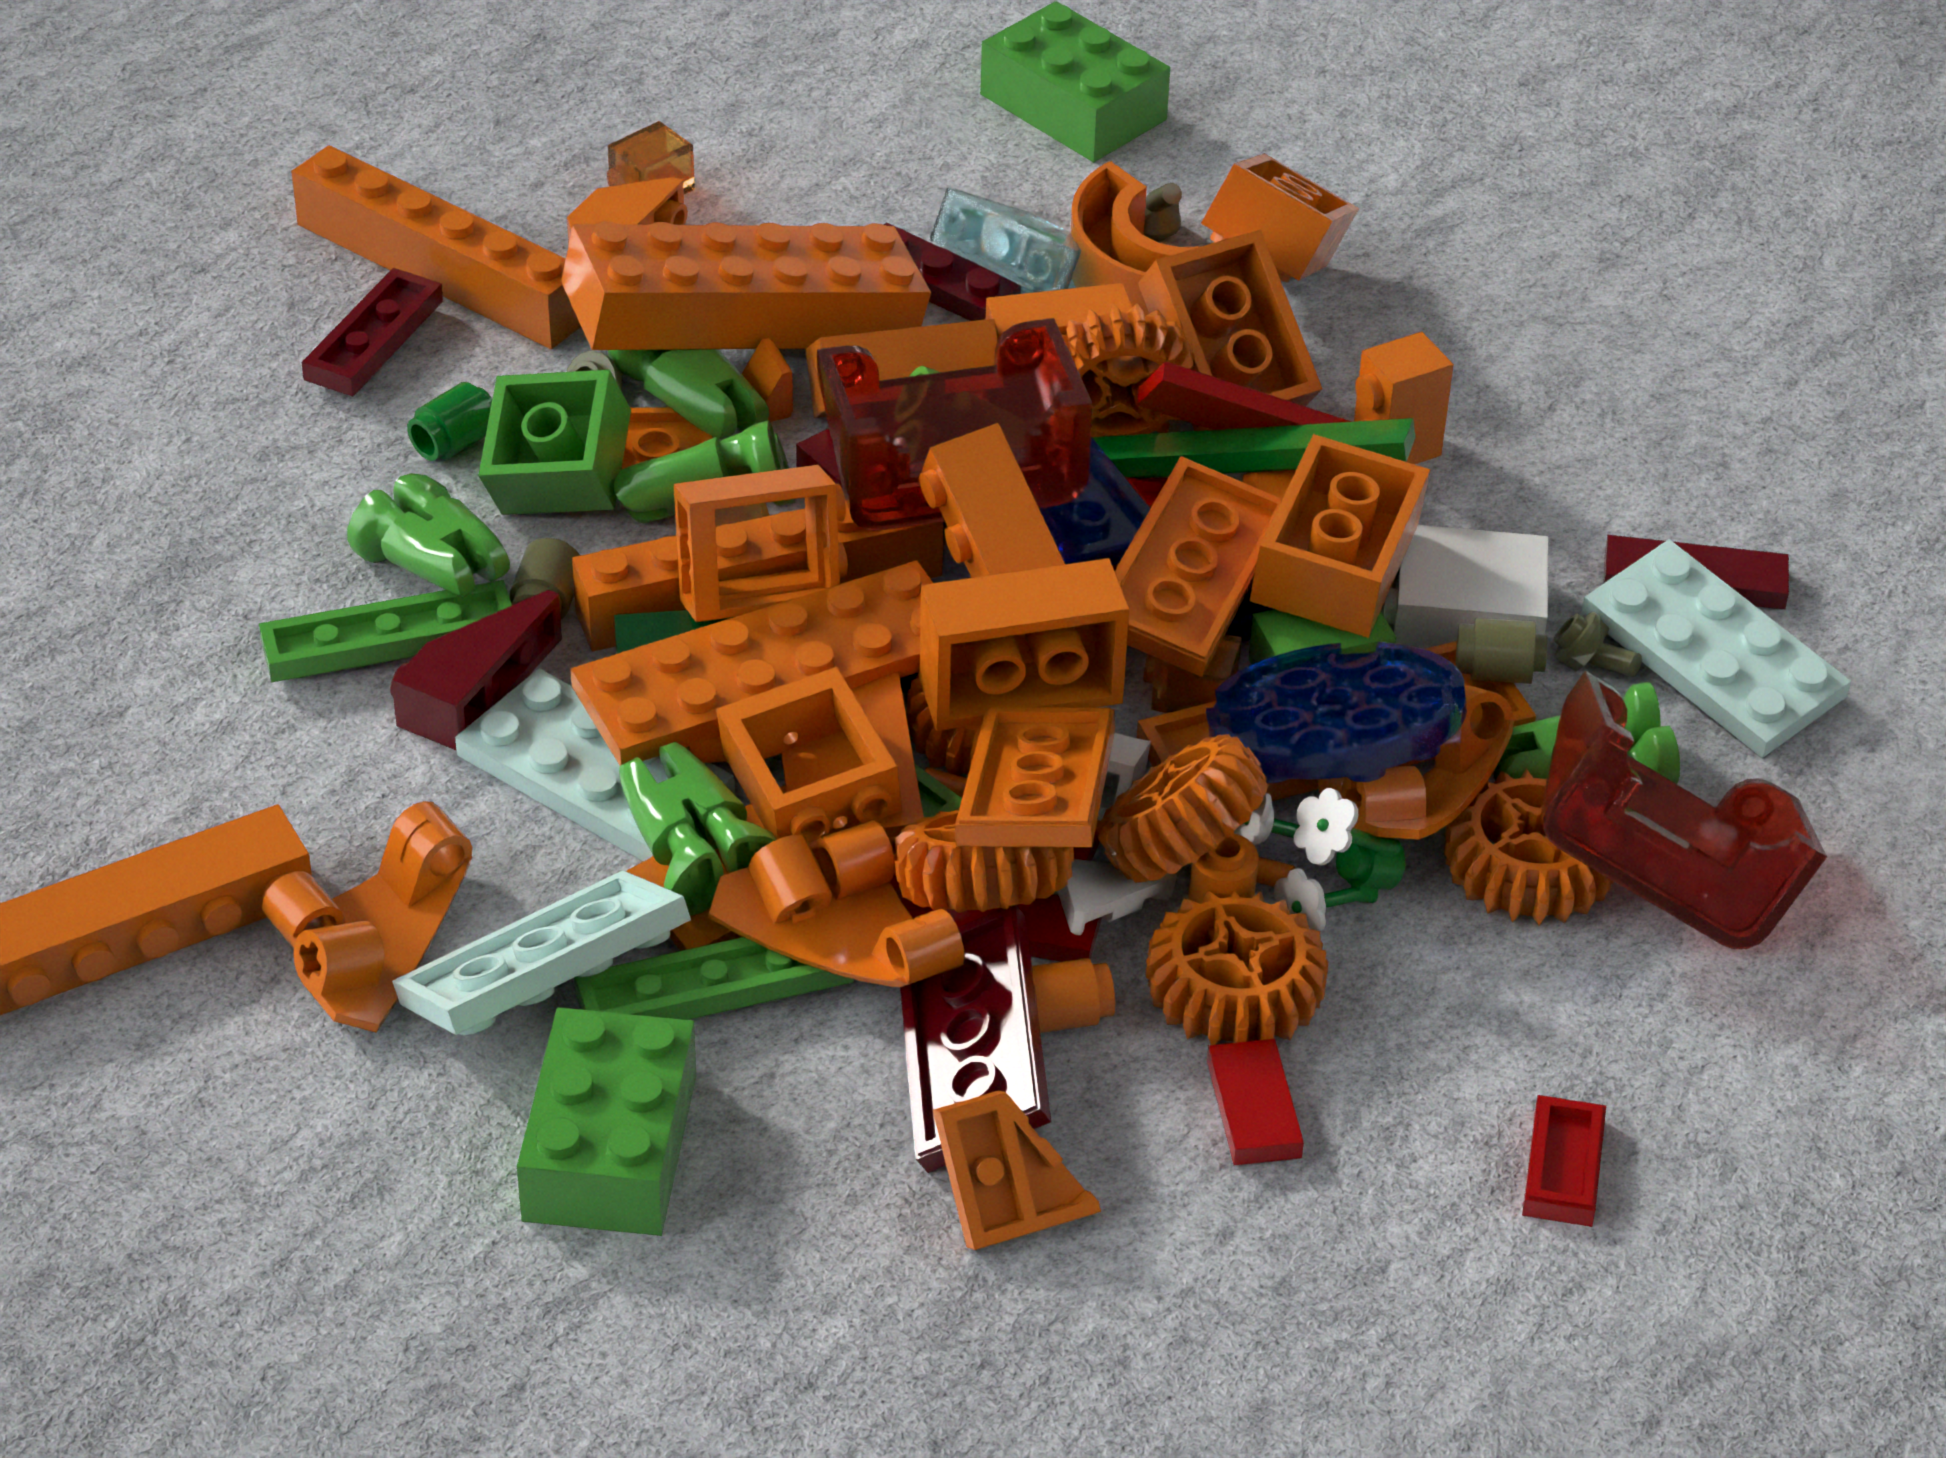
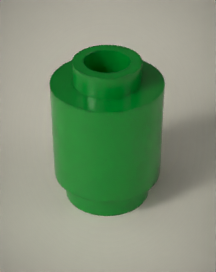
(450, 422)

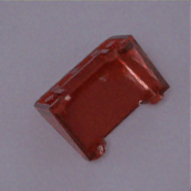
(888, 425)
(1710, 866)

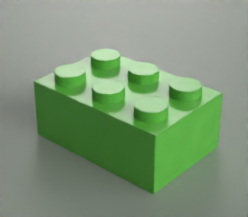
(1074, 81)
(607, 1121)

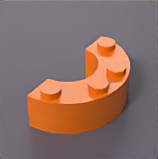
(1110, 232)

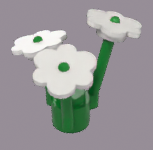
(1325, 828)

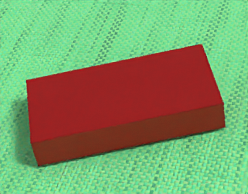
(1254, 1102)
(1564, 1160)

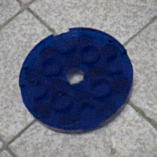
(1340, 712)

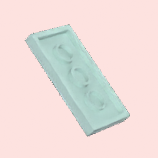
(1717, 648)
(555, 754)
(540, 952)

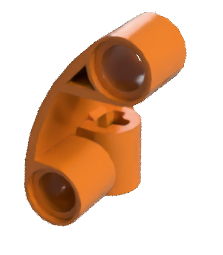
(1416, 805)
(837, 909)
(378, 930)

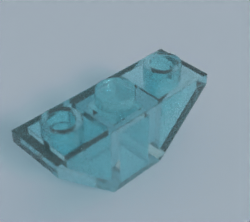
(1006, 241)

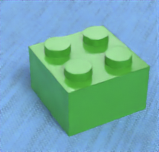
(555, 442)

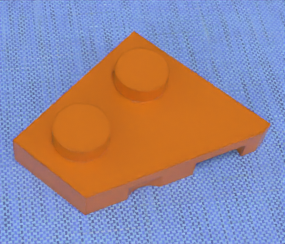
(1004, 1172)

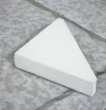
(1106, 893)

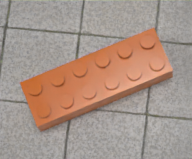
(738, 284)

